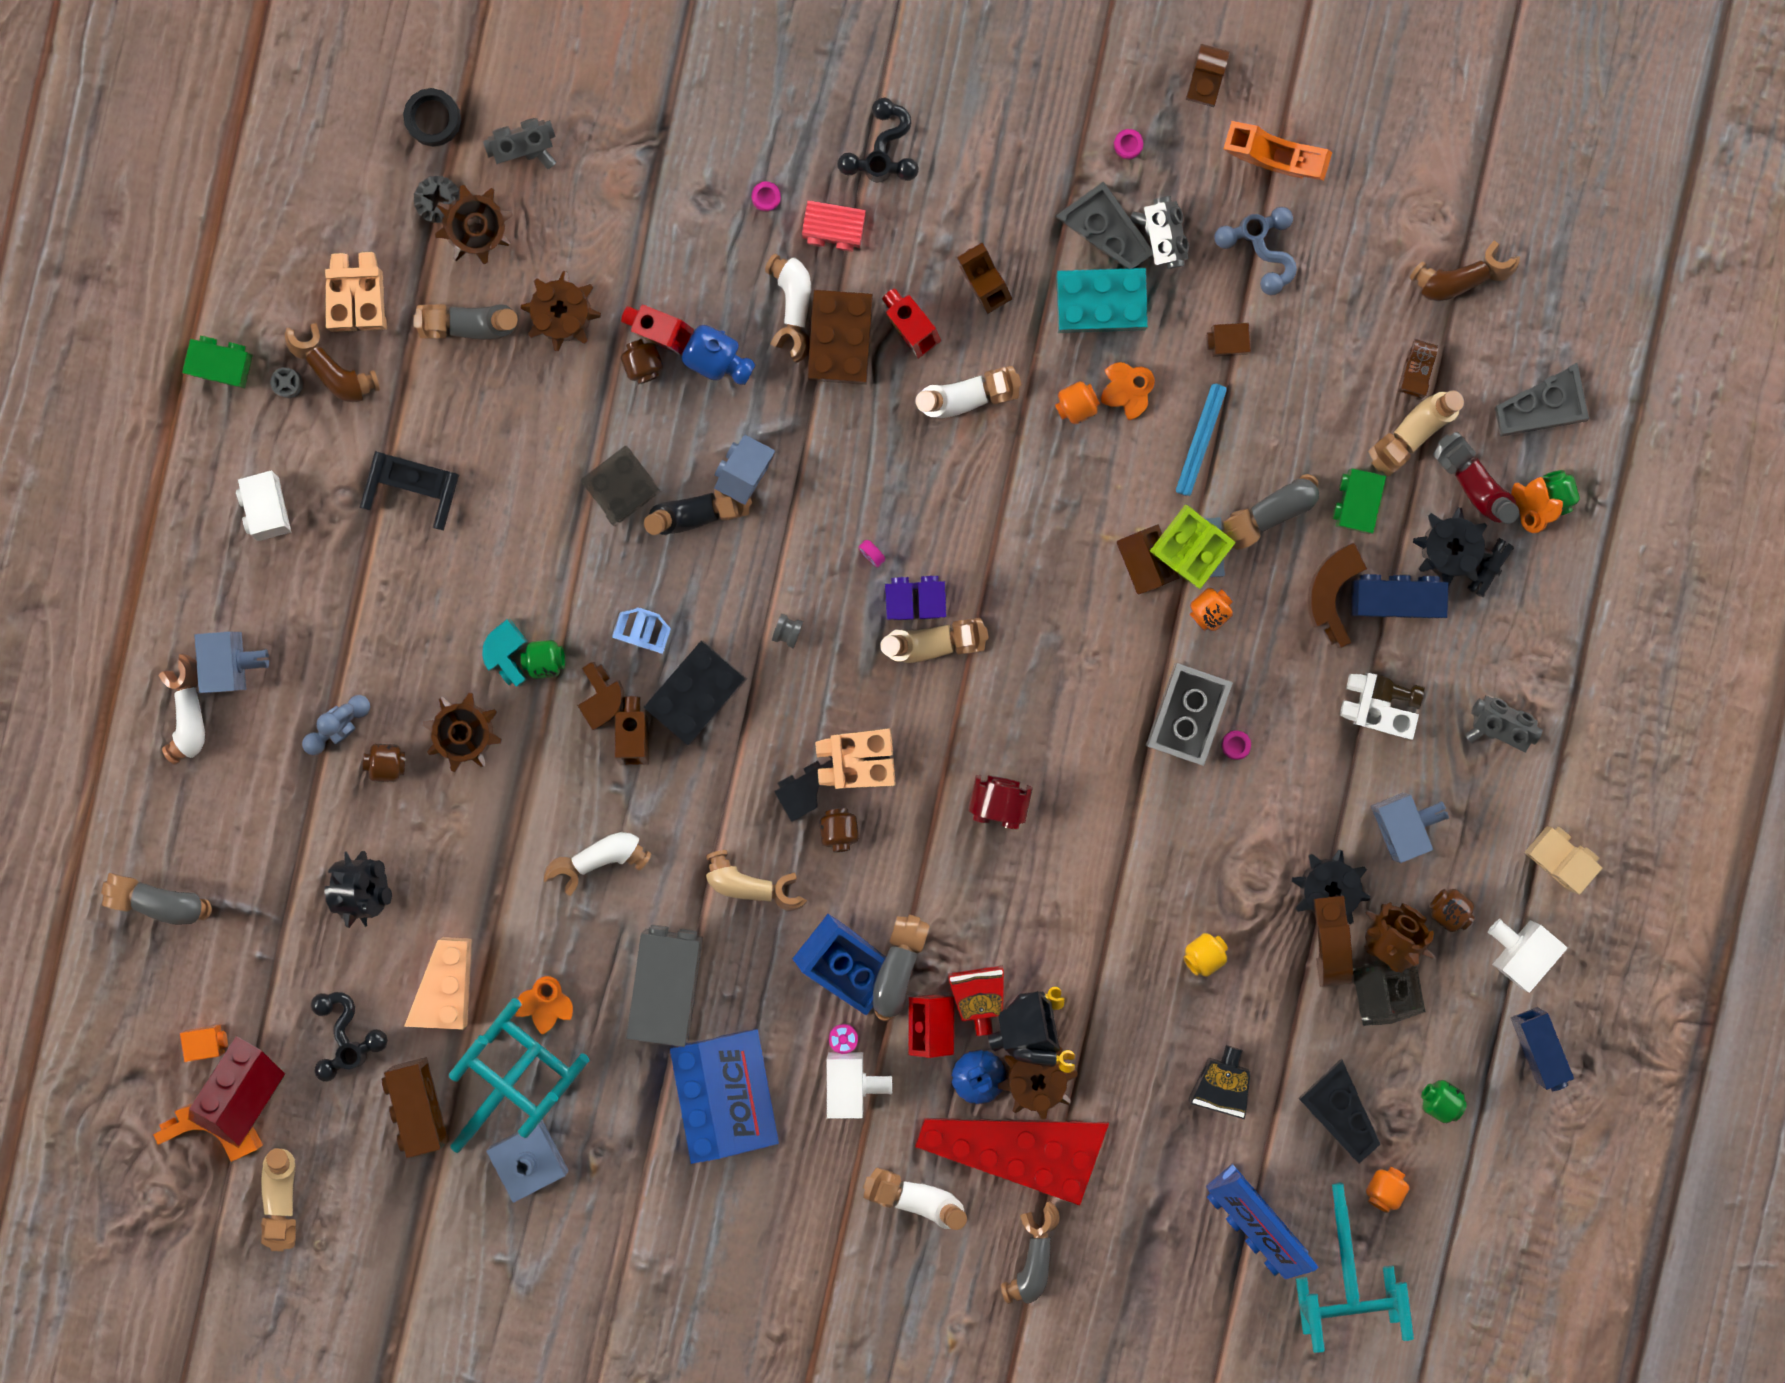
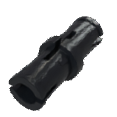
(1491, 567)

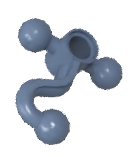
(1281, 219)
(336, 724)

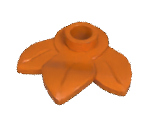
(1124, 391)
(1535, 502)
(545, 1008)

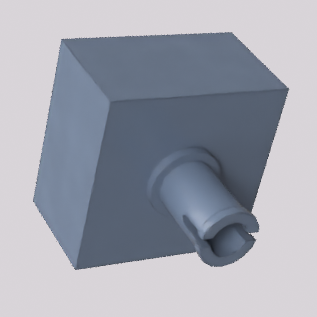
(223, 662)
(1405, 826)
(527, 1162)

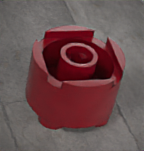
(999, 801)

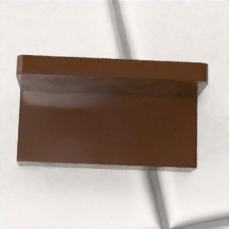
(1143, 567)

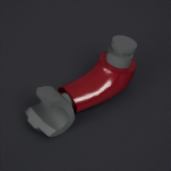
(1477, 483)

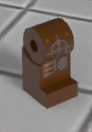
(1418, 369)

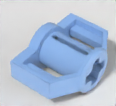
(643, 640)

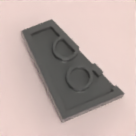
(1107, 226)
(1547, 405)

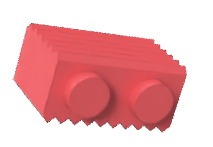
(833, 225)

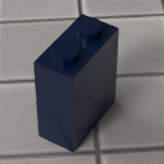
(1542, 1049)

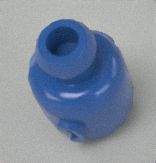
(714, 355)

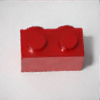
(931, 1026)

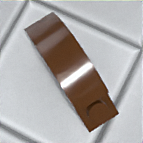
(1324, 588)
(1334, 939)

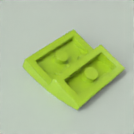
(1192, 546)

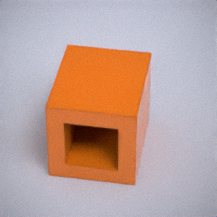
(203, 1043)

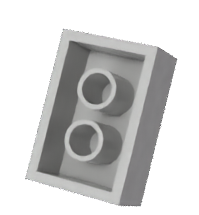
(1189, 714)

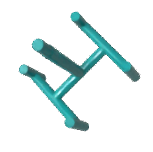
(504, 1085)
(1396, 1293)

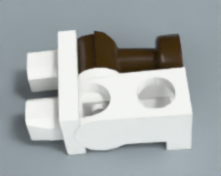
(1375, 702)

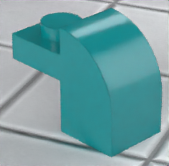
(499, 648)

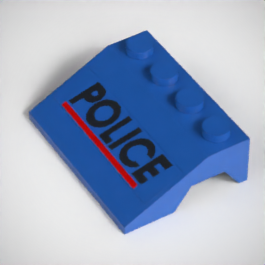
(724, 1096)
(1260, 1223)

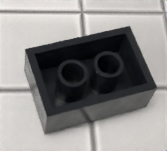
(695, 692)

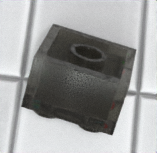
(1387, 994)

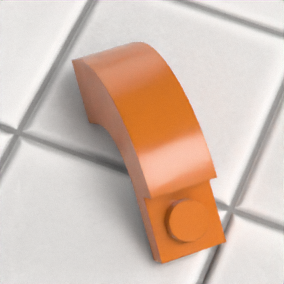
(1276, 154)
(172, 1128)

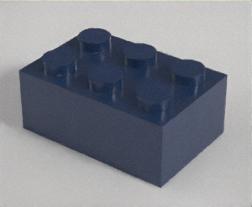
(1399, 597)

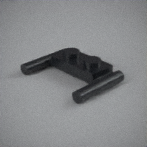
(414, 478)

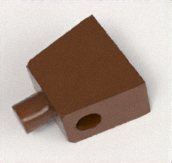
(631, 746)

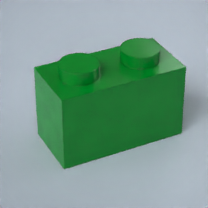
(218, 363)
(1359, 501)

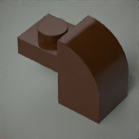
(1207, 75)
(984, 278)
(606, 702)

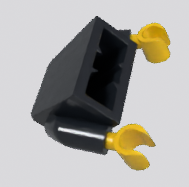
(1030, 1030)

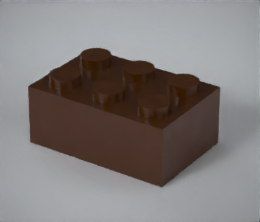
(840, 337)
(415, 1107)

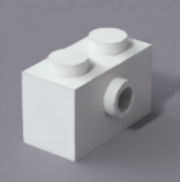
(263, 506)

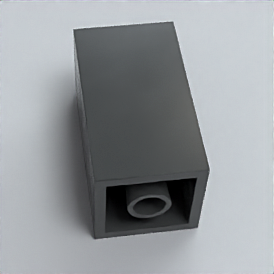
(664, 986)

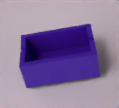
(900, 598)

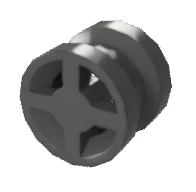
(282, 379)
(787, 630)

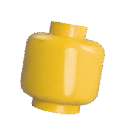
(1205, 954)

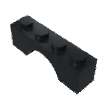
(800, 794)

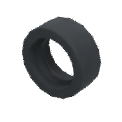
(428, 95)

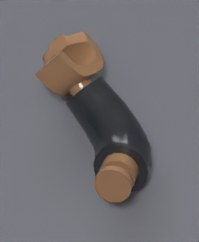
(693, 513)

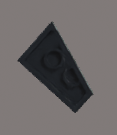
(1340, 1110)

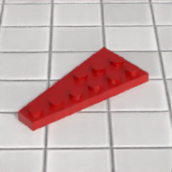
(1032, 1153)

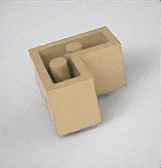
(1565, 863)

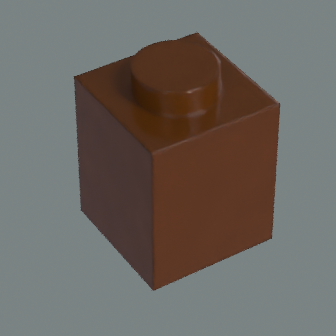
(1229, 339)

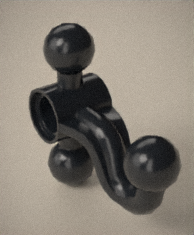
(905, 169)
(374, 1041)

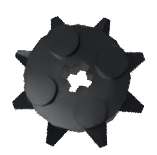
(1439, 557)
(1324, 872)
(357, 888)

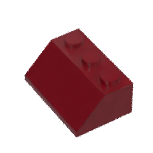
(236, 1092)

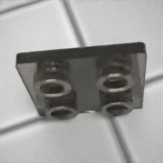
(620, 485)

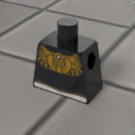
(1223, 1085)

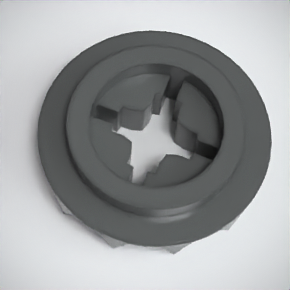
(429, 187)

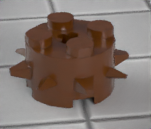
(489, 217)
(572, 323)
(445, 728)
(1398, 936)
(1037, 1097)

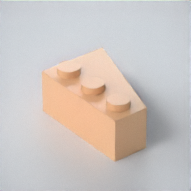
(444, 988)

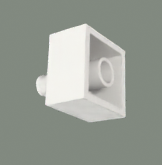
(1526, 954)
(849, 1085)

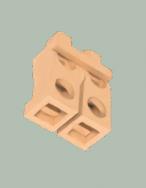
(354, 292)
(848, 759)

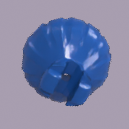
(975, 1065)

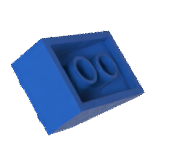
(841, 963)

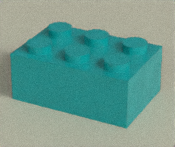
(1101, 300)

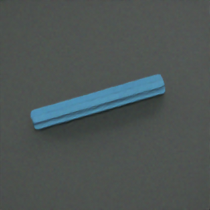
(1201, 439)

